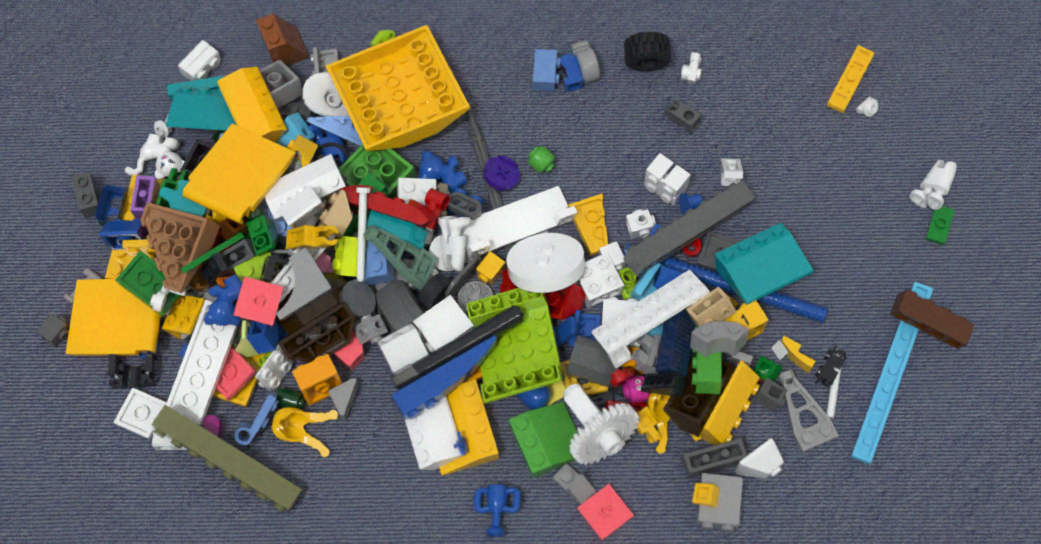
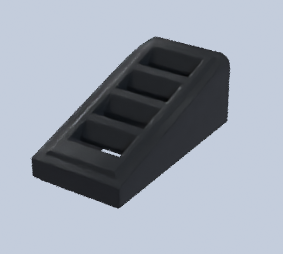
(674, 388)

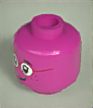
(632, 390)

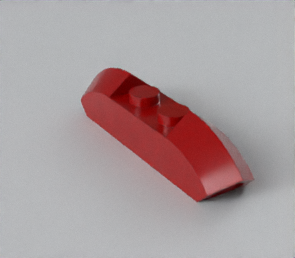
(412, 212)

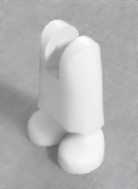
(935, 185)
(452, 242)

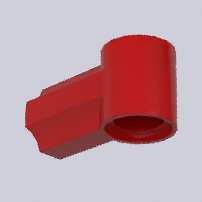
(435, 203)

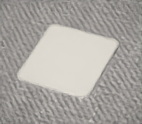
(779, 350)

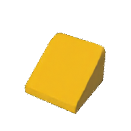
(706, 494)

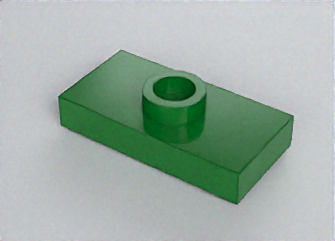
(940, 225)

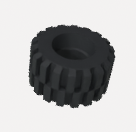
(647, 51)

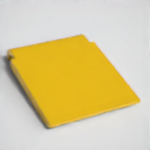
(237, 173)
(110, 321)

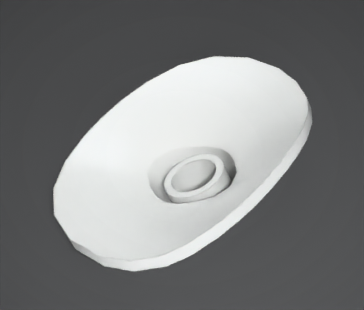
(322, 96)

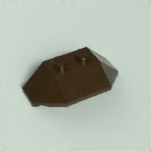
(316, 307)
(321, 335)

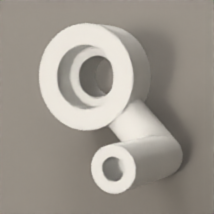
(158, 300)

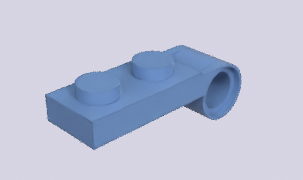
(260, 421)

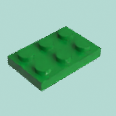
(143, 280)

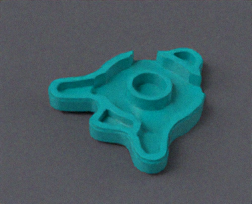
(180, 203)

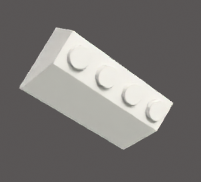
(320, 175)
(434, 436)

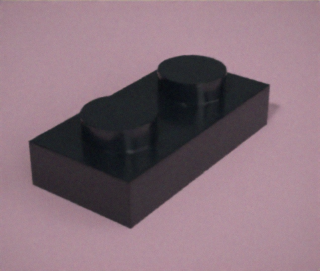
(214, 268)

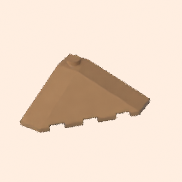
(177, 242)

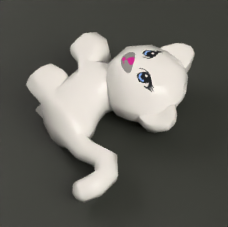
(161, 150)

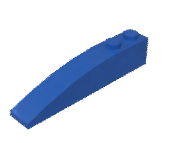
(440, 382)

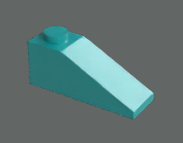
(404, 230)

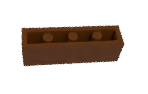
(932, 319)

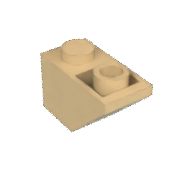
(338, 213)

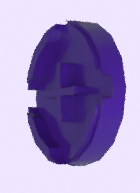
(501, 173)

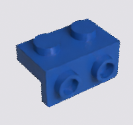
(584, 326)

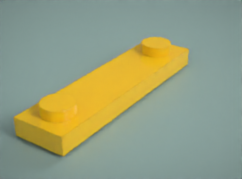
(850, 79)

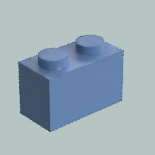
(545, 70)

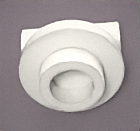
(868, 107)

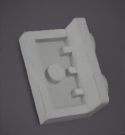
(323, 58)

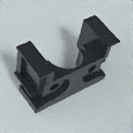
(132, 375)

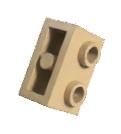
(711, 308)

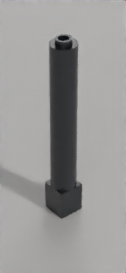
(494, 326)

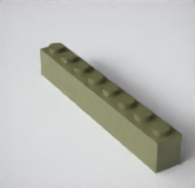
(226, 458)

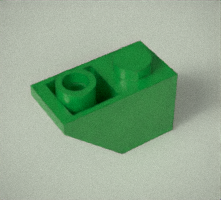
(262, 234)

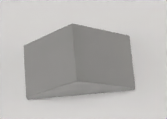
(343, 396)

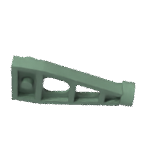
(422, 264)

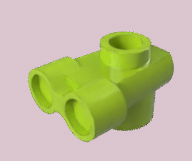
(628, 285)

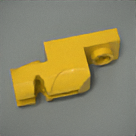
(310, 237)

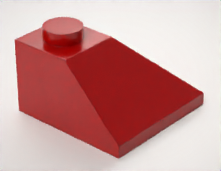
(565, 301)

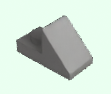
(574, 484)

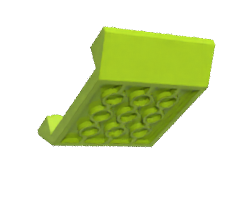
(523, 355)

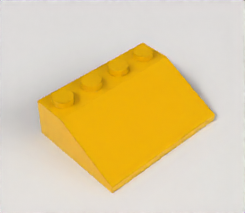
(473, 424)

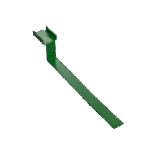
(219, 248)

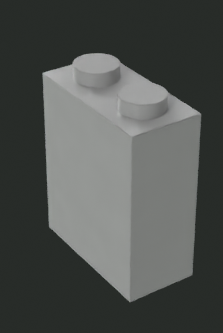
(727, 512)

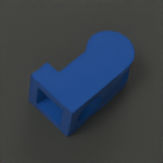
(573, 76)

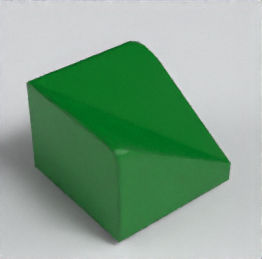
(767, 368)

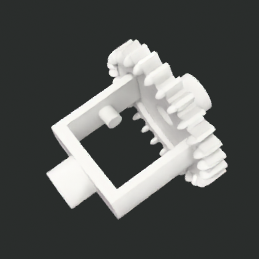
(603, 432)

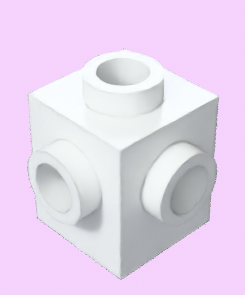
(640, 223)

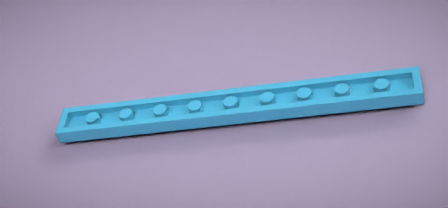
(887, 385)

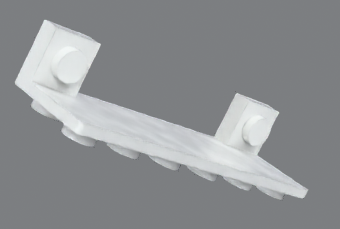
(517, 221)
(647, 315)

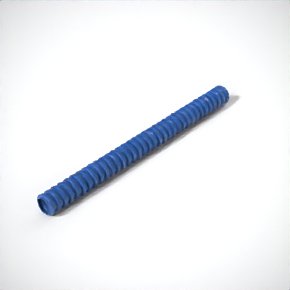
(774, 299)

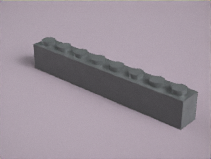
(688, 228)

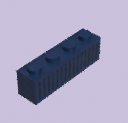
(675, 344)

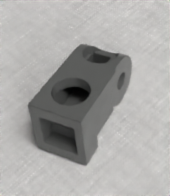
(684, 116)

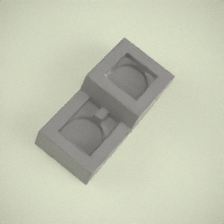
(741, 356)

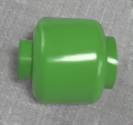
(541, 159)

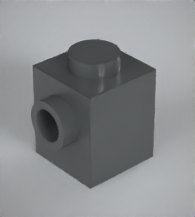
(54, 330)

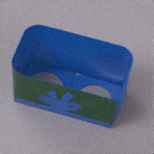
(108, 193)

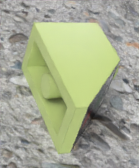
(241, 343)

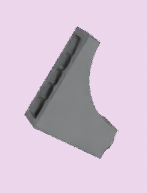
(308, 284)

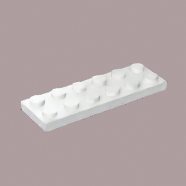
(201, 368)

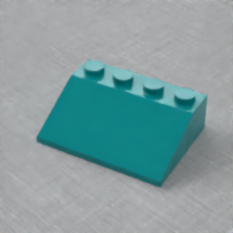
(199, 109)
(762, 263)

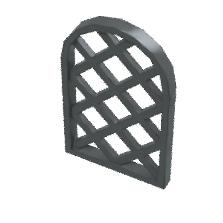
(463, 276)

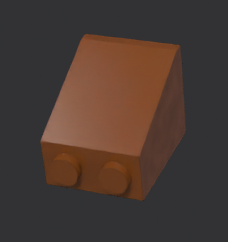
(281, 40)

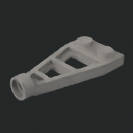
(814, 435)

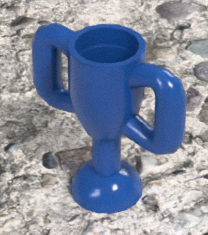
(496, 505)

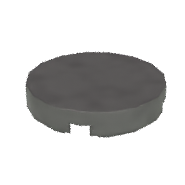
(358, 297)

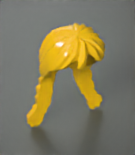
(656, 404)
(289, 425)

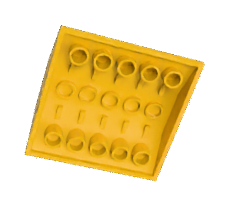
(398, 90)

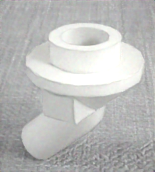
(161, 129)

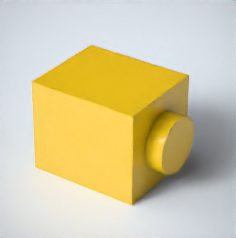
(490, 268)

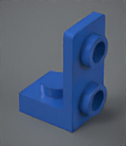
(565, 331)

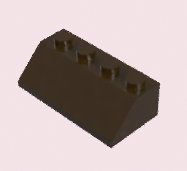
(693, 409)

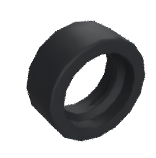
(434, 291)

